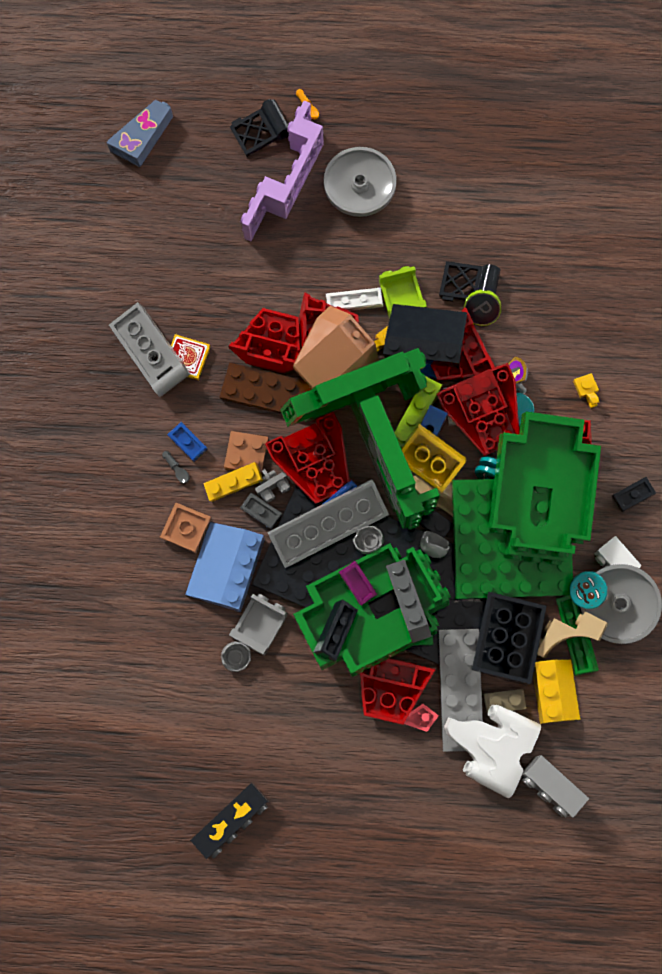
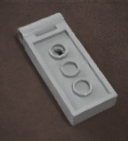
(145, 343)

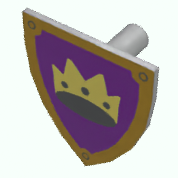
(519, 371)

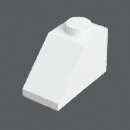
(615, 553)

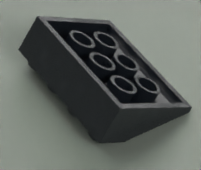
(433, 331)
(509, 638)

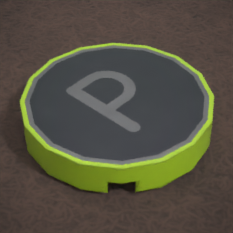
(483, 307)

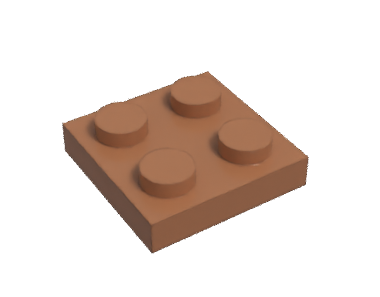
(244, 450)
(185, 527)

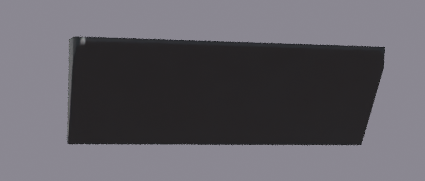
(335, 630)

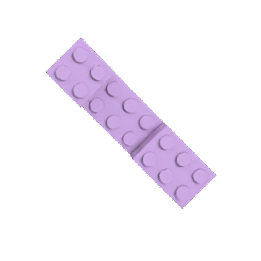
(277, 197)

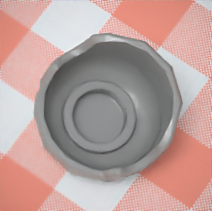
(368, 539)
(434, 545)
(235, 656)

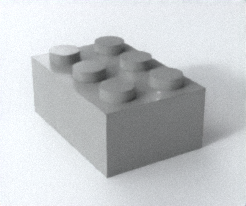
(553, 787)

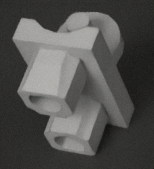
(279, 481)

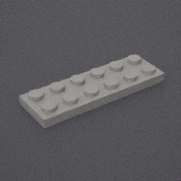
(328, 523)
(458, 682)

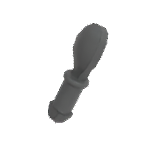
(181, 474)

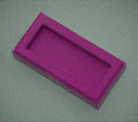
(357, 583)

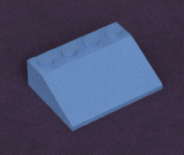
(225, 566)

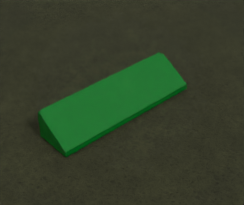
(579, 647)

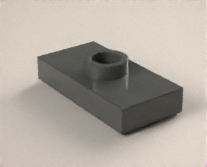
(261, 511)

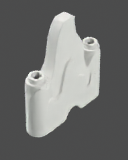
(495, 749)

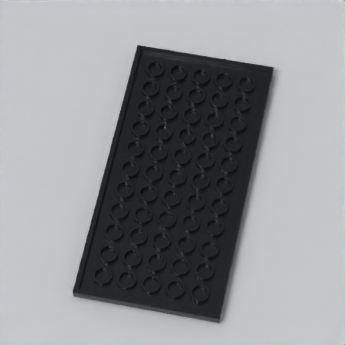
(292, 581)

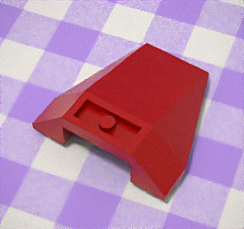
(484, 406)
(313, 458)

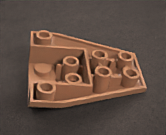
(334, 348)

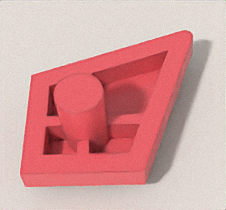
(421, 718)

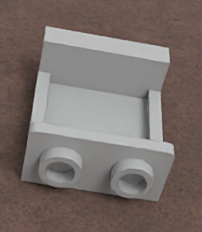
(259, 624)

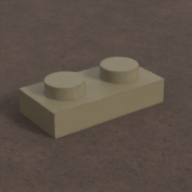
(510, 700)

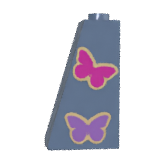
(141, 133)

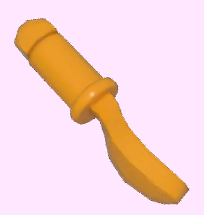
(314, 112)

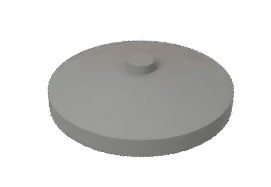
(360, 181)
(631, 604)

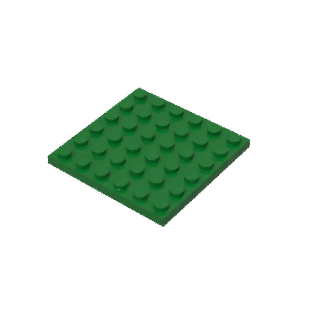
(481, 555)

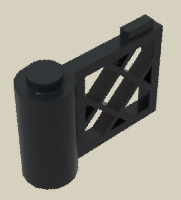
(272, 118)
(486, 279)

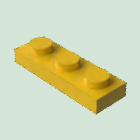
(233, 481)

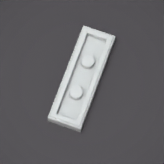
(356, 299)

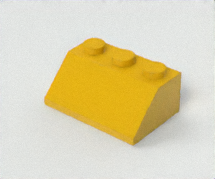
(432, 458)
(555, 691)

